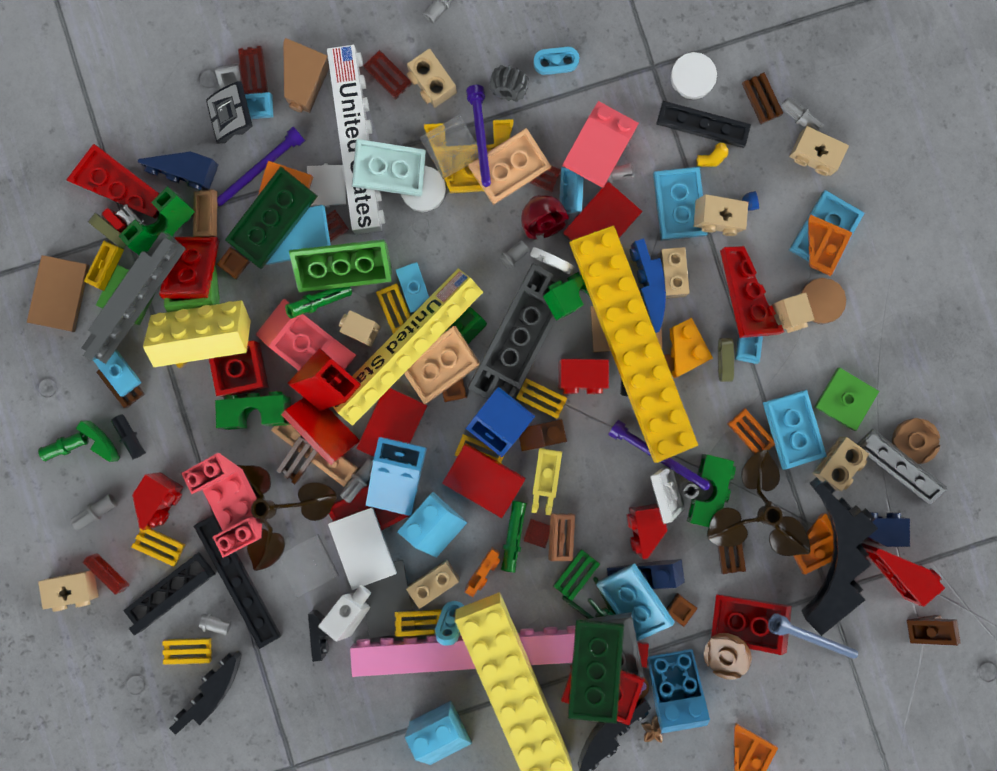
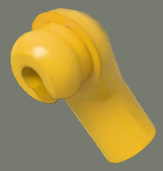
(715, 158)

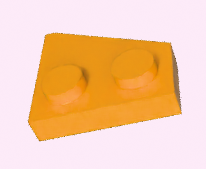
(687, 348)

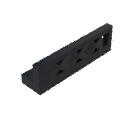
(170, 601)

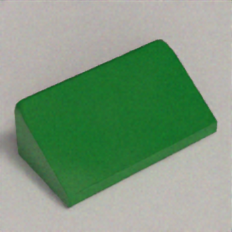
(469, 324)

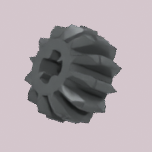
(509, 83)

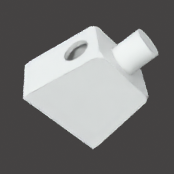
(346, 614)

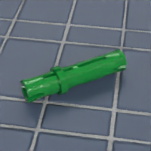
(296, 308)
(514, 533)

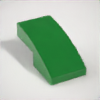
(103, 445)

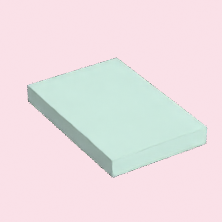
(388, 167)

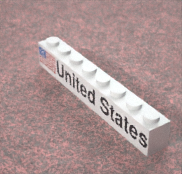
(353, 125)

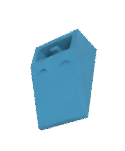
(395, 476)
(677, 691)

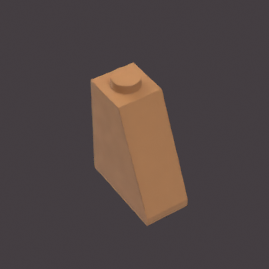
(303, 75)

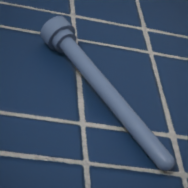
(781, 626)

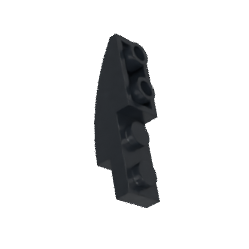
(212, 693)
(603, 740)

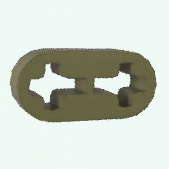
(106, 229)
(725, 359)

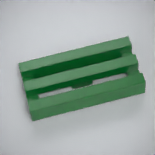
(585, 578)

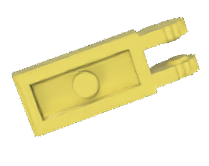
(546, 478)

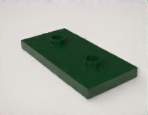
(271, 217)
(596, 671)

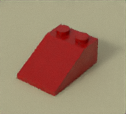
(910, 580)
(749, 622)

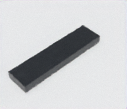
(703, 124)

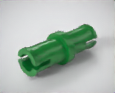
(63, 446)

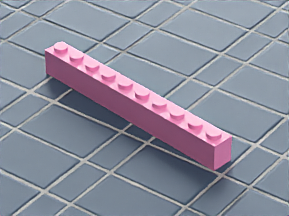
(428, 655)

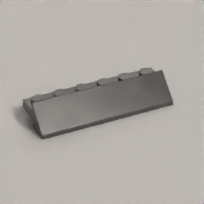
(131, 297)
(517, 337)

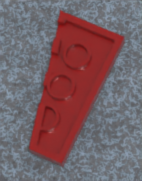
(112, 180)
(750, 306)

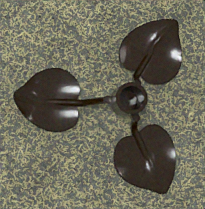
(315, 503)
(728, 528)

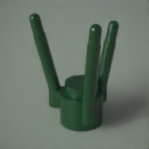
(600, 612)

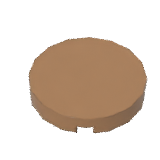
(825, 299)
(917, 439)
(727, 656)

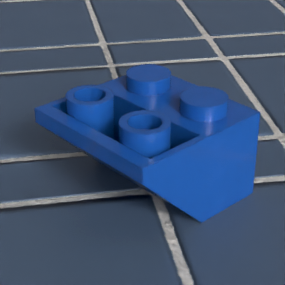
(500, 422)

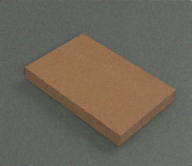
(58, 293)

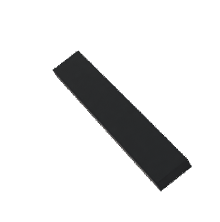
(239, 585)

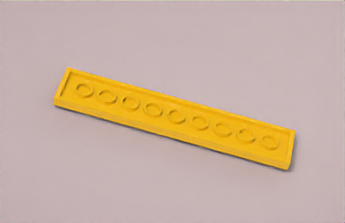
(633, 344)

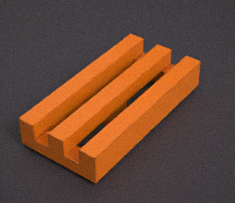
(738, 418)

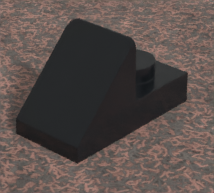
(319, 645)

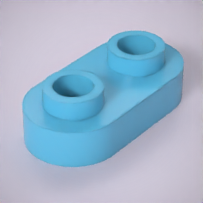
(555, 59)
(447, 624)

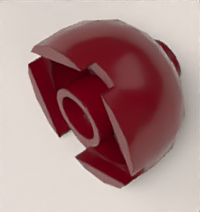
(543, 216)

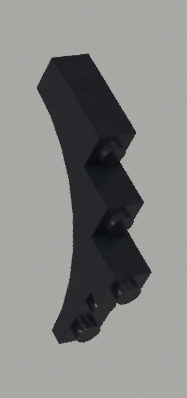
(840, 591)

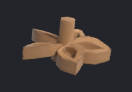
(652, 730)

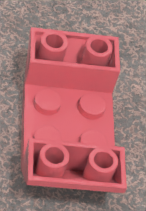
(300, 338)
(230, 500)

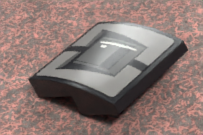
(229, 112)

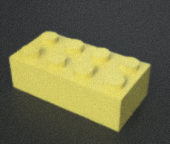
(197, 333)

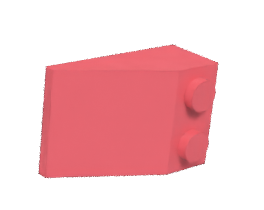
(600, 144)

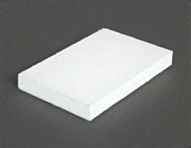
(667, 494)
(362, 548)

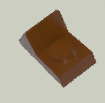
(542, 435)
(933, 630)

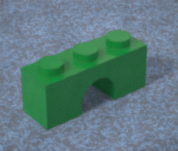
(172, 215)
(565, 297)
(234, 411)
(719, 473)

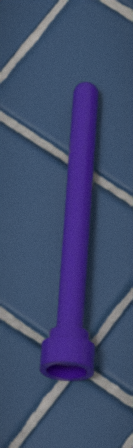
(475, 96)
(292, 139)
(621, 432)

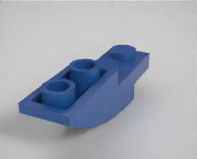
(651, 275)

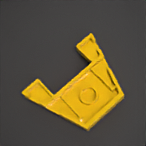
(463, 179)

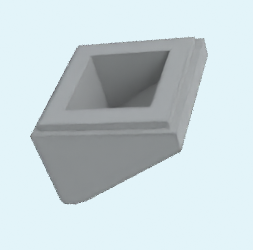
(228, 74)

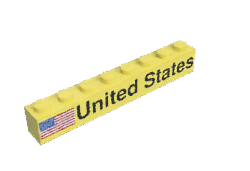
(409, 343)

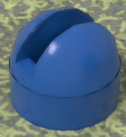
(752, 199)

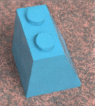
(432, 526)
(436, 734)

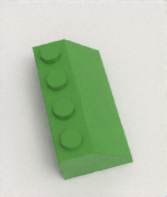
(341, 265)

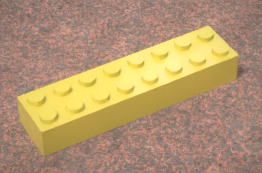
(512, 685)

